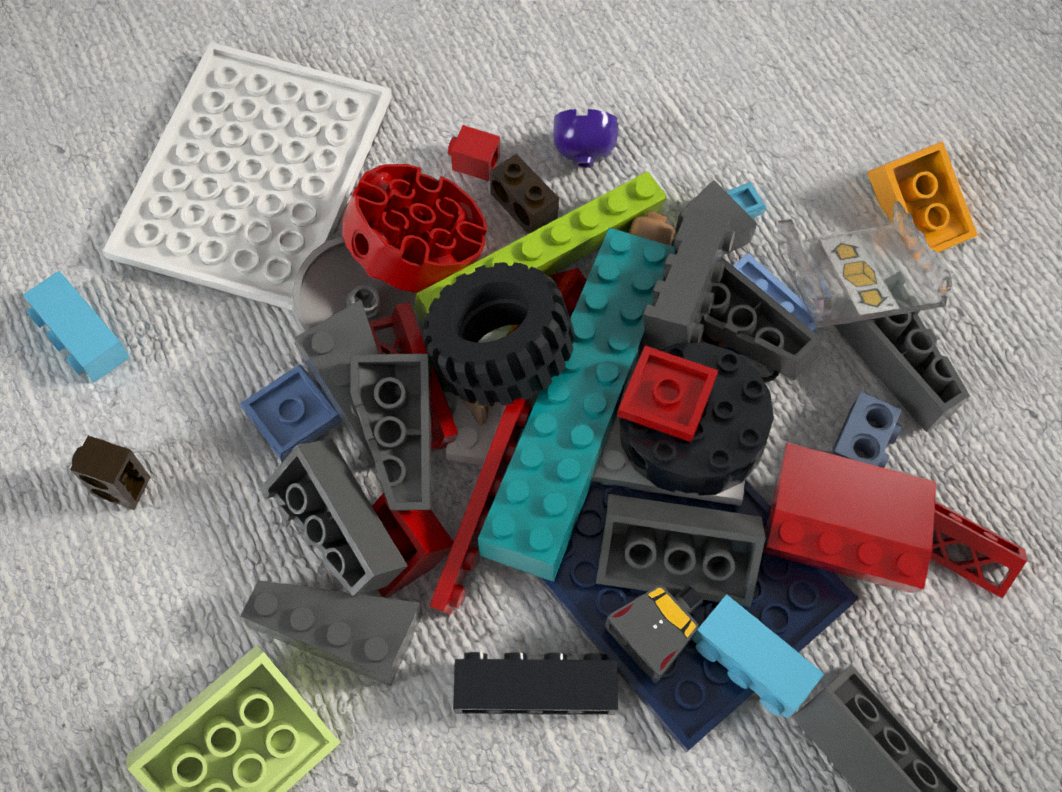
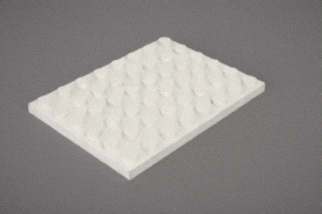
(249, 174)

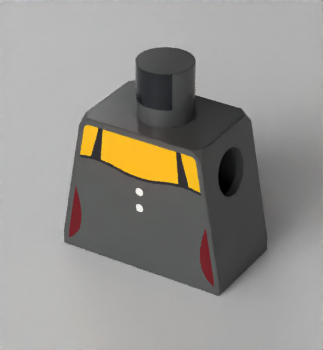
(655, 628)

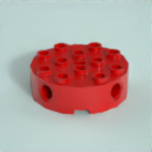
(411, 227)

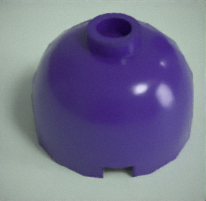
(585, 137)

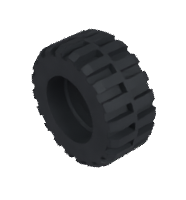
(510, 365)

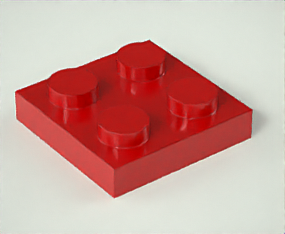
(667, 393)

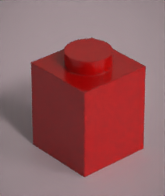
(474, 152)

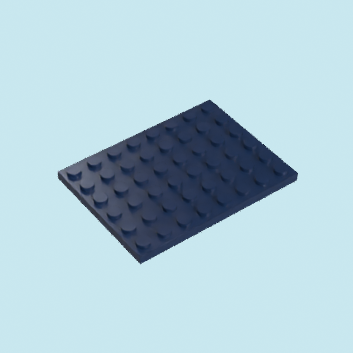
(694, 692)

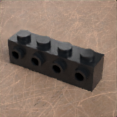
(535, 685)

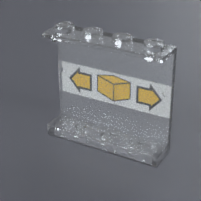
(865, 271)

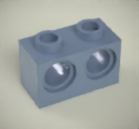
(860, 435)

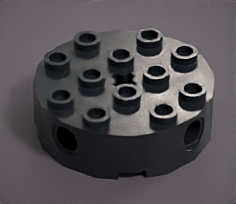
(728, 435)

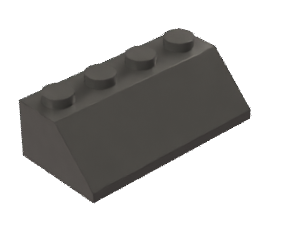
(680, 546)
(869, 740)

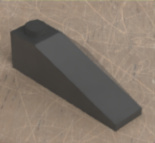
(396, 418)

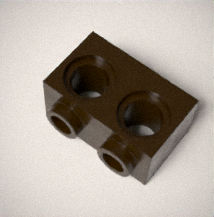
(523, 194)
(110, 472)

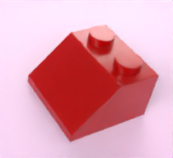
(418, 539)

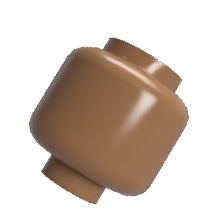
(653, 228)

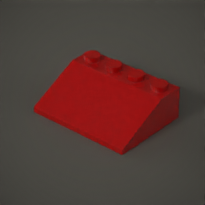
(852, 519)

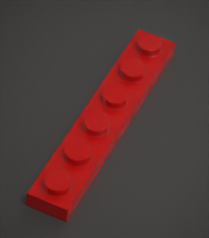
(463, 554)

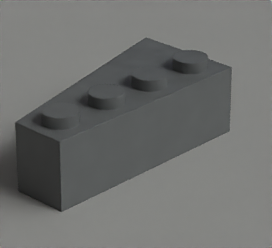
(909, 365)
(354, 632)

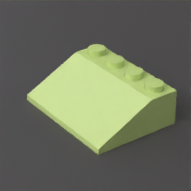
(235, 736)

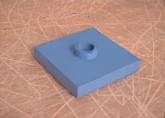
(291, 411)

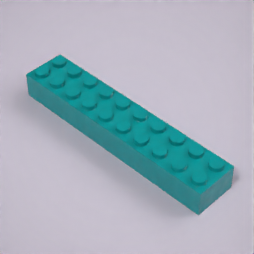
(575, 413)

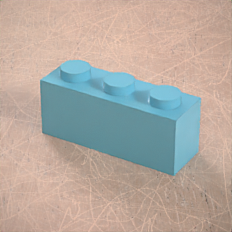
(74, 327)
(756, 657)

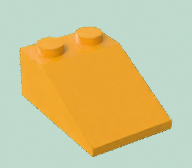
(929, 192)

